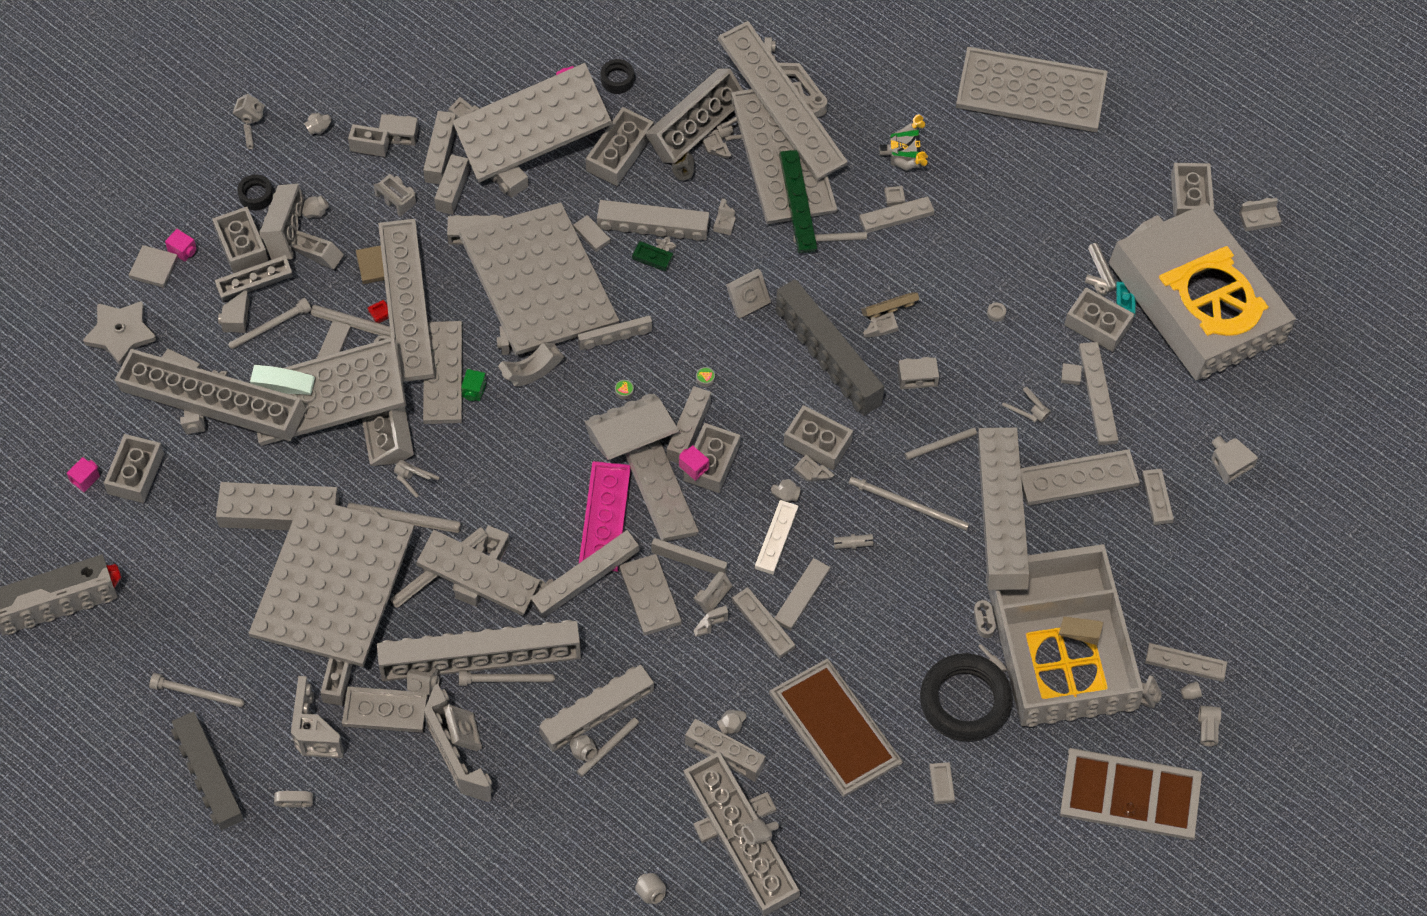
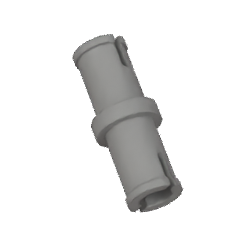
(853, 541)

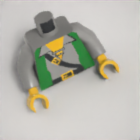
(905, 146)

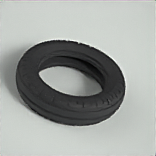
(966, 664)

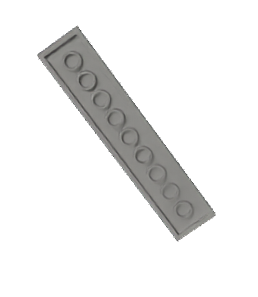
(782, 100)
(406, 298)

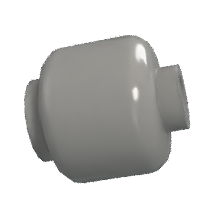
(650, 888)

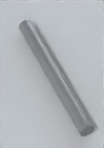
(839, 237)
(941, 443)
(608, 746)

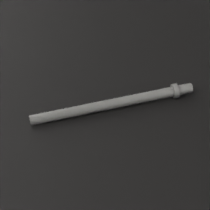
(862, 484)

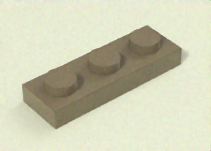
(890, 305)

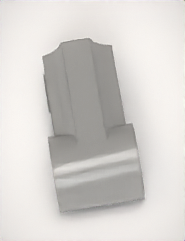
(1209, 720)

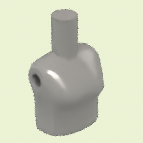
(758, 831)

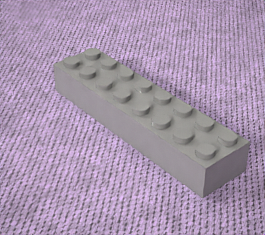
(728, 812)

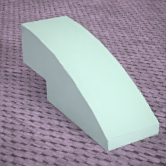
(282, 380)

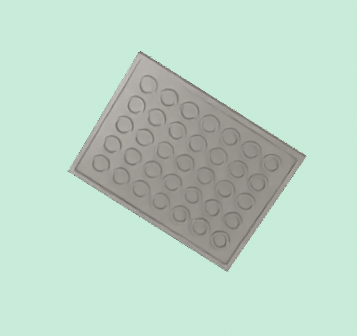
(538, 278)
(332, 581)

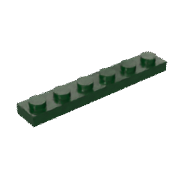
(798, 201)

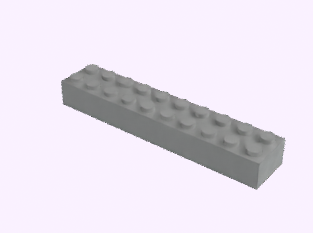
(210, 394)
(1003, 509)
(480, 650)

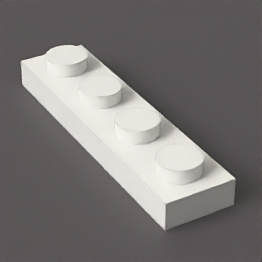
(776, 537)

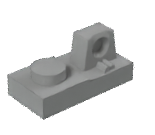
(714, 592)

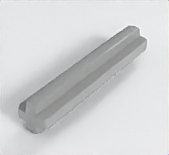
(1102, 266)

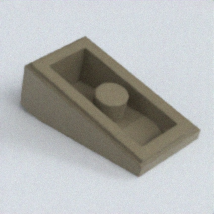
(1081, 629)

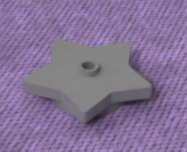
(119, 330)

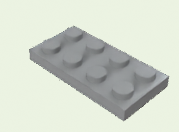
(650, 594)
(384, 709)

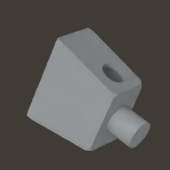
(1232, 458)

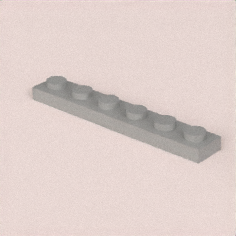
(1098, 393)

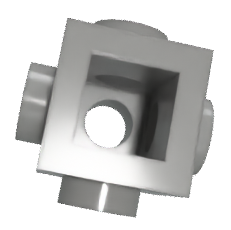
(248, 109)

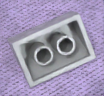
(387, 437)

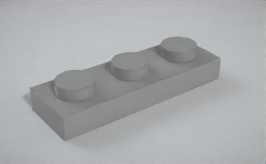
(1157, 496)

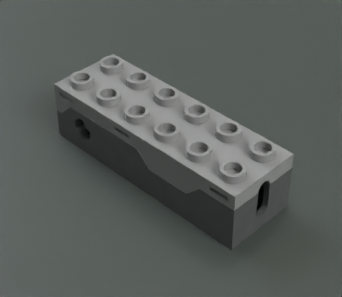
(57, 593)

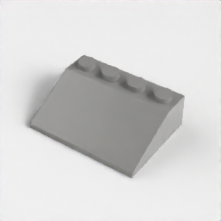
(630, 426)

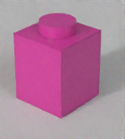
(181, 244)
(693, 462)
(83, 474)

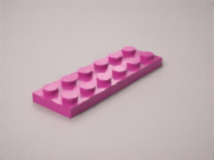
(604, 506)

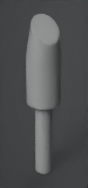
(994, 659)

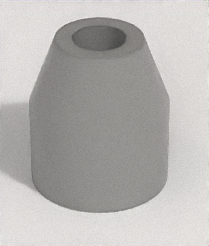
(1191, 691)

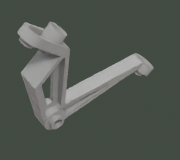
(816, 101)

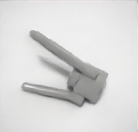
(725, 130)
(1039, 411)
(406, 470)

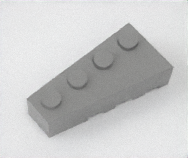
(282, 221)

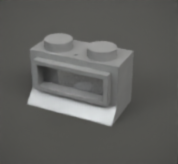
(396, 193)

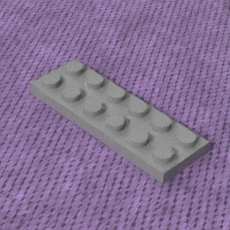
(443, 393)
(1078, 477)
(661, 492)
(478, 572)

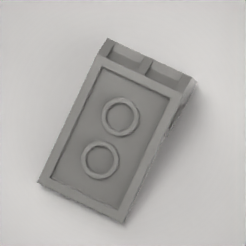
(319, 738)

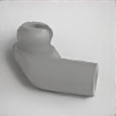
(1098, 283)

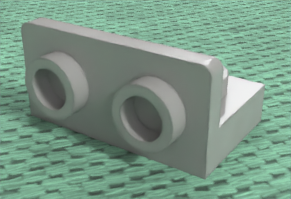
(1260, 214)

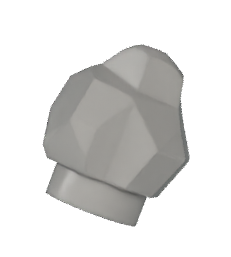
(317, 123)
(315, 207)
(786, 491)
(731, 721)
(583, 748)

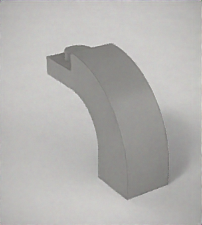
(533, 367)

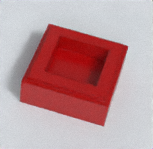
(379, 311)

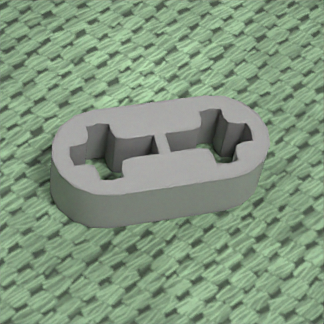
(988, 618)
(293, 799)

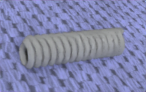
(248, 136)

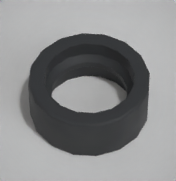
(617, 87)
(255, 180)

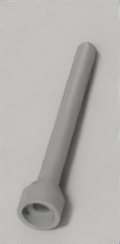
(301, 307)
(466, 677)
(159, 682)

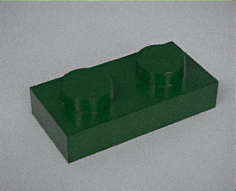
(652, 256)

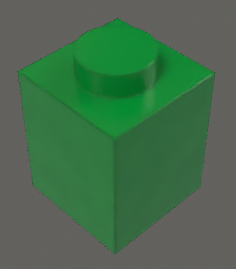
(473, 385)

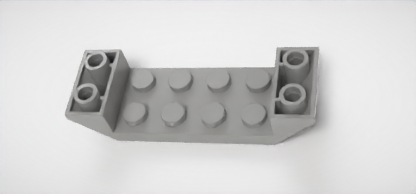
(473, 784)

